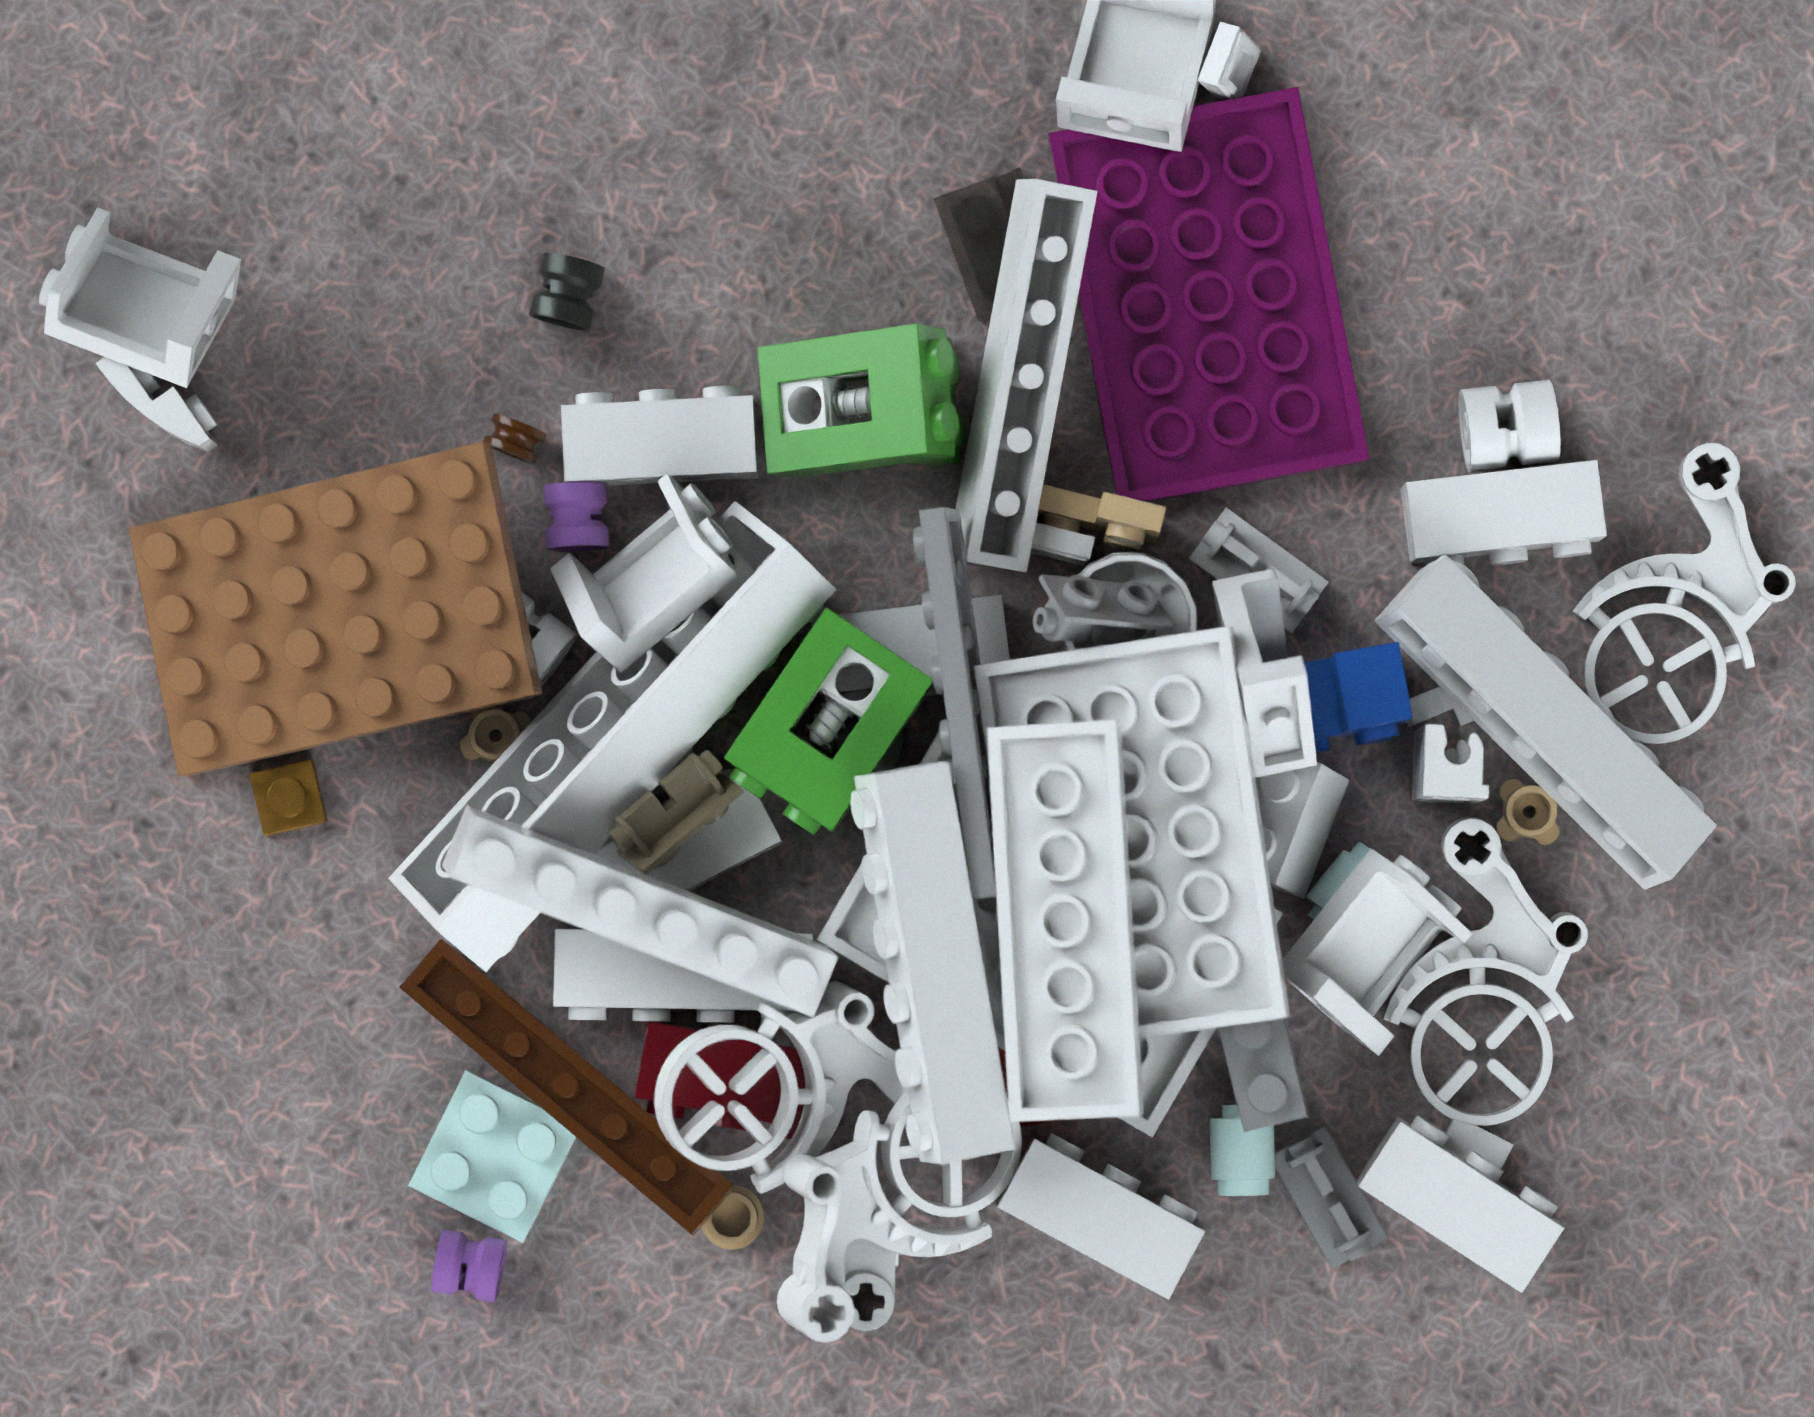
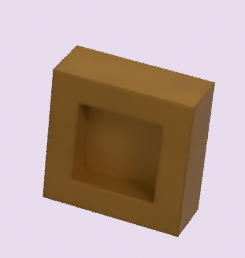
(288, 798)

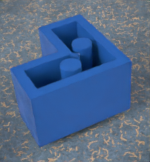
(1358, 695)

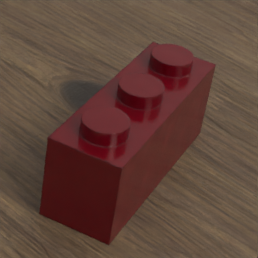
(725, 1060)

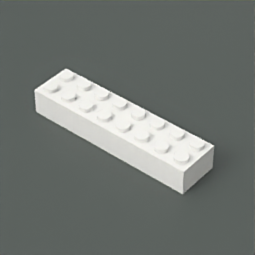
(620, 732)

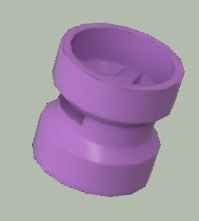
(576, 516)
(482, 1273)

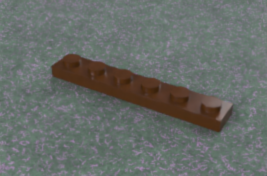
(564, 1086)

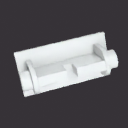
(1239, 549)

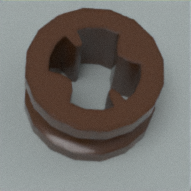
(514, 438)

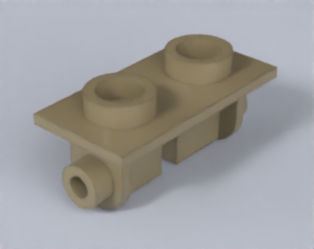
(654, 833)

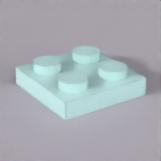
(493, 1157)

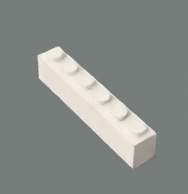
(1023, 370)
(1546, 722)
(639, 911)
(932, 963)

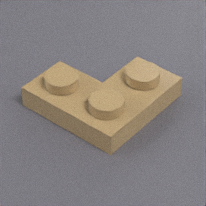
(1122, 519)

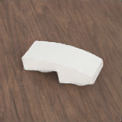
(182, 418)

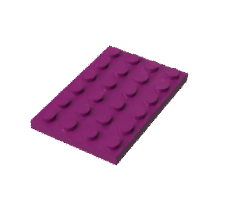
(1213, 303)

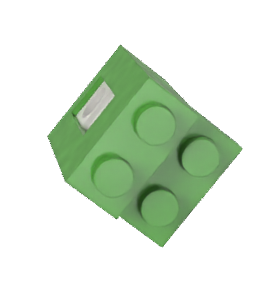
(908, 398)
(776, 760)

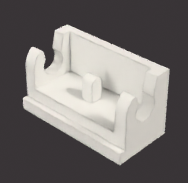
(1447, 774)

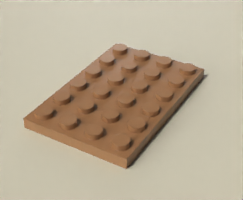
(335, 610)

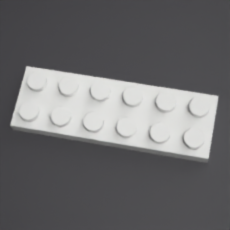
(1065, 921)

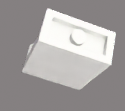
(1136, 70)
(137, 302)
(651, 580)
(1270, 682)
(1369, 942)

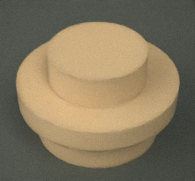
(736, 1220)

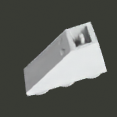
(1296, 821)

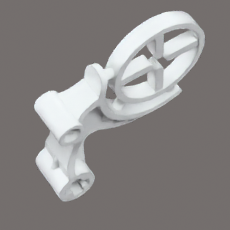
(1723, 576)
(1515, 941)
(834, 1056)
(848, 1204)

